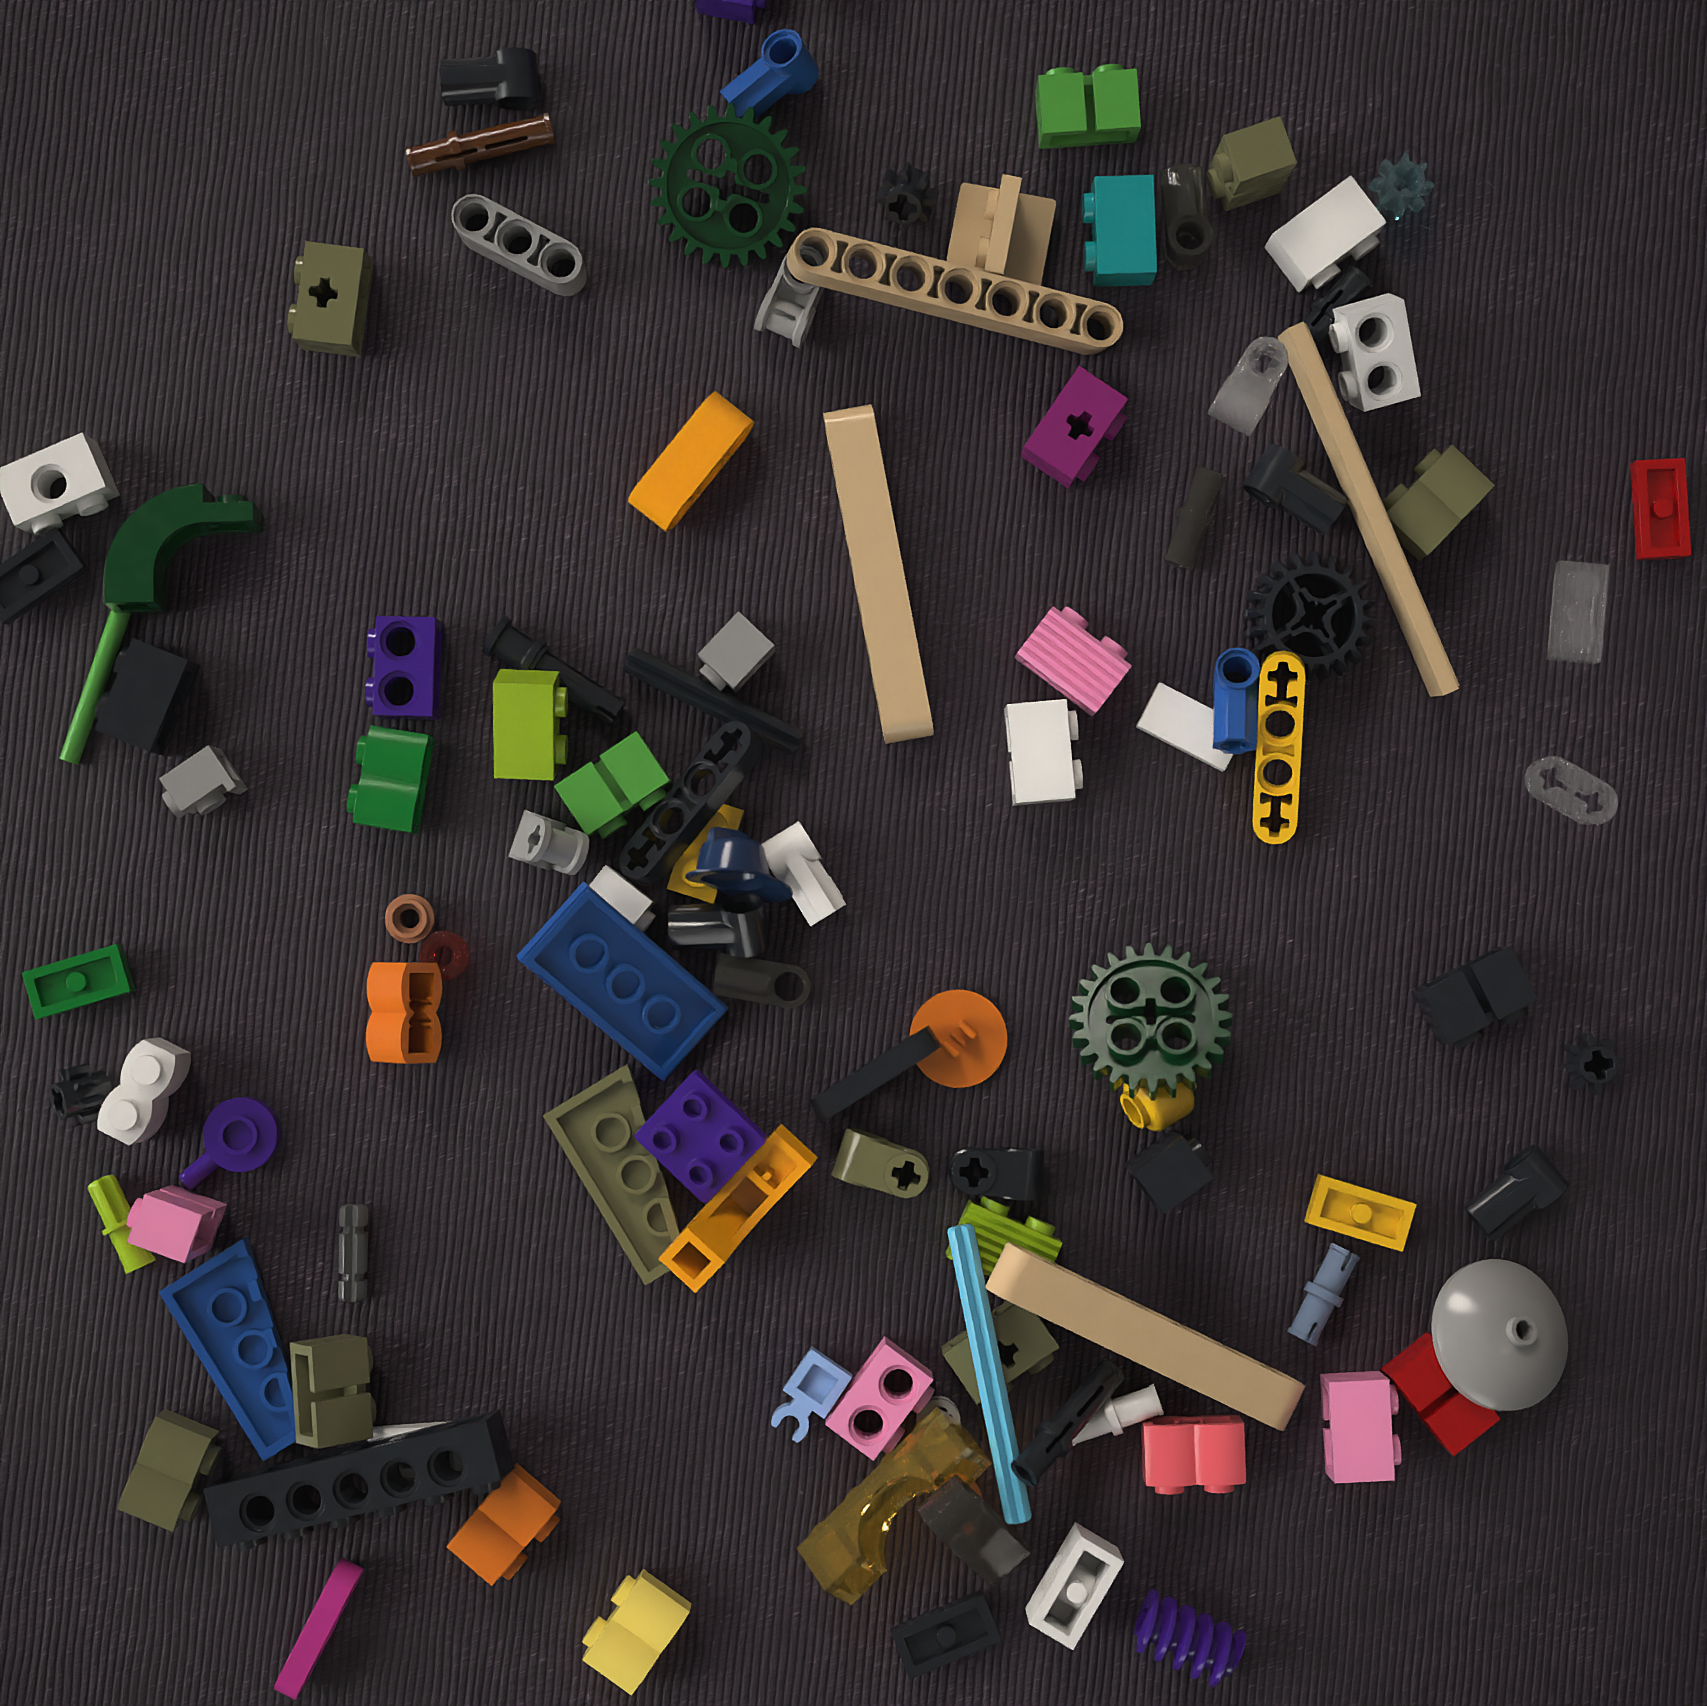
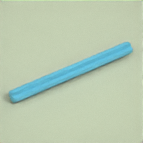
(988, 1371)

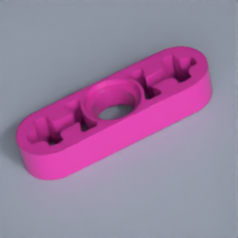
(318, 1628)

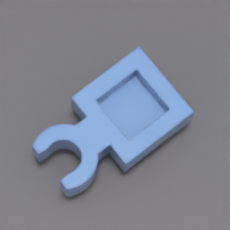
(814, 1388)

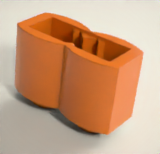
(404, 1012)
(504, 1525)

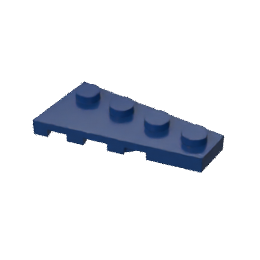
(237, 1340)

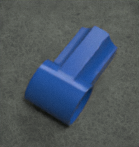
(782, 69)
(1235, 702)

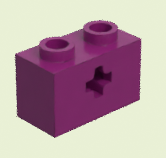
(1083, 400)

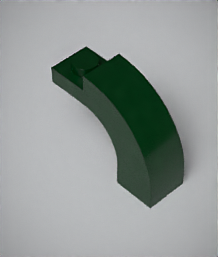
(156, 531)

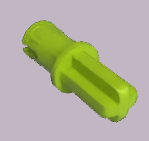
(114, 1213)

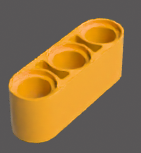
(691, 461)

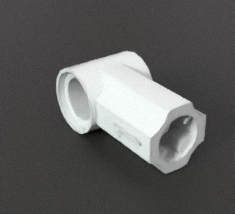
(797, 864)

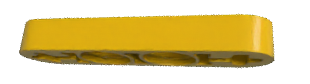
(1274, 747)

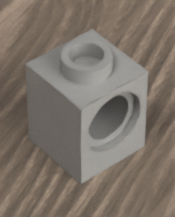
(735, 654)

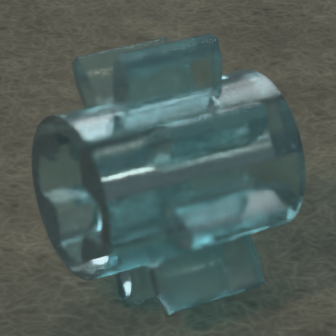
(1406, 172)

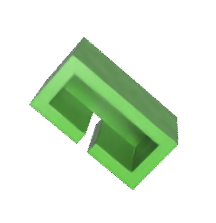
(1087, 108)
(614, 787)

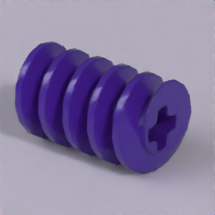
(1188, 1637)

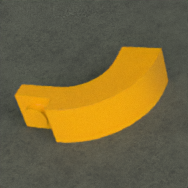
(737, 1208)

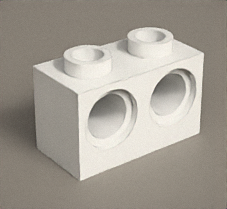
(1387, 347)

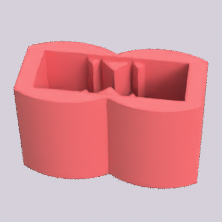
(1193, 1452)

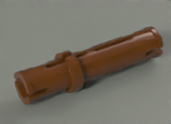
(479, 145)

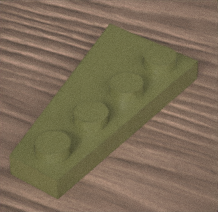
(618, 1171)

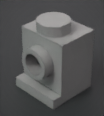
(200, 783)

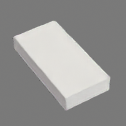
(1183, 725)

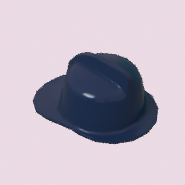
(736, 866)

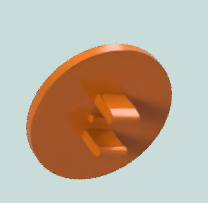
(970, 1037)

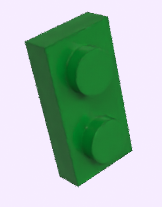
(78, 981)

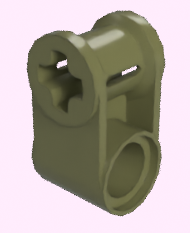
(870, 1160)

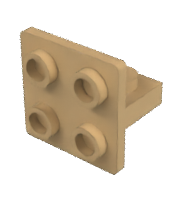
(1002, 230)

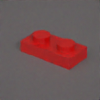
(1660, 509)

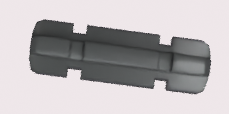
(353, 1252)

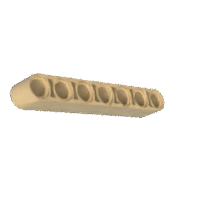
(931, 297)
(878, 574)
(1144, 1336)

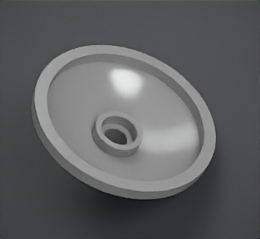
(1479, 1340)

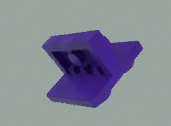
(700, 1136)

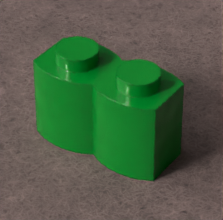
(391, 779)

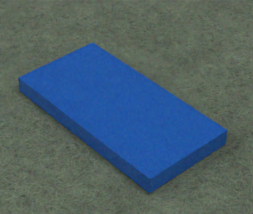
(622, 981)

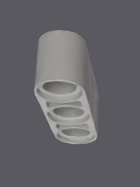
(506, 226)

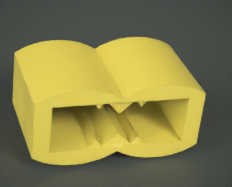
(636, 1630)

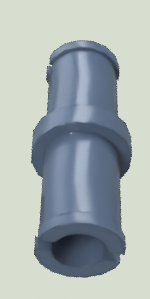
(1323, 1294)

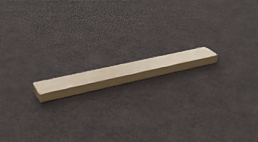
(1368, 510)

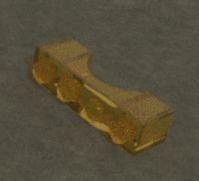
(849, 1544)

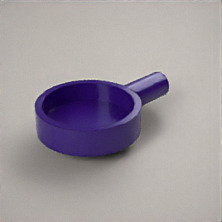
(237, 1137)

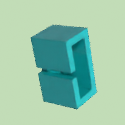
(1121, 229)

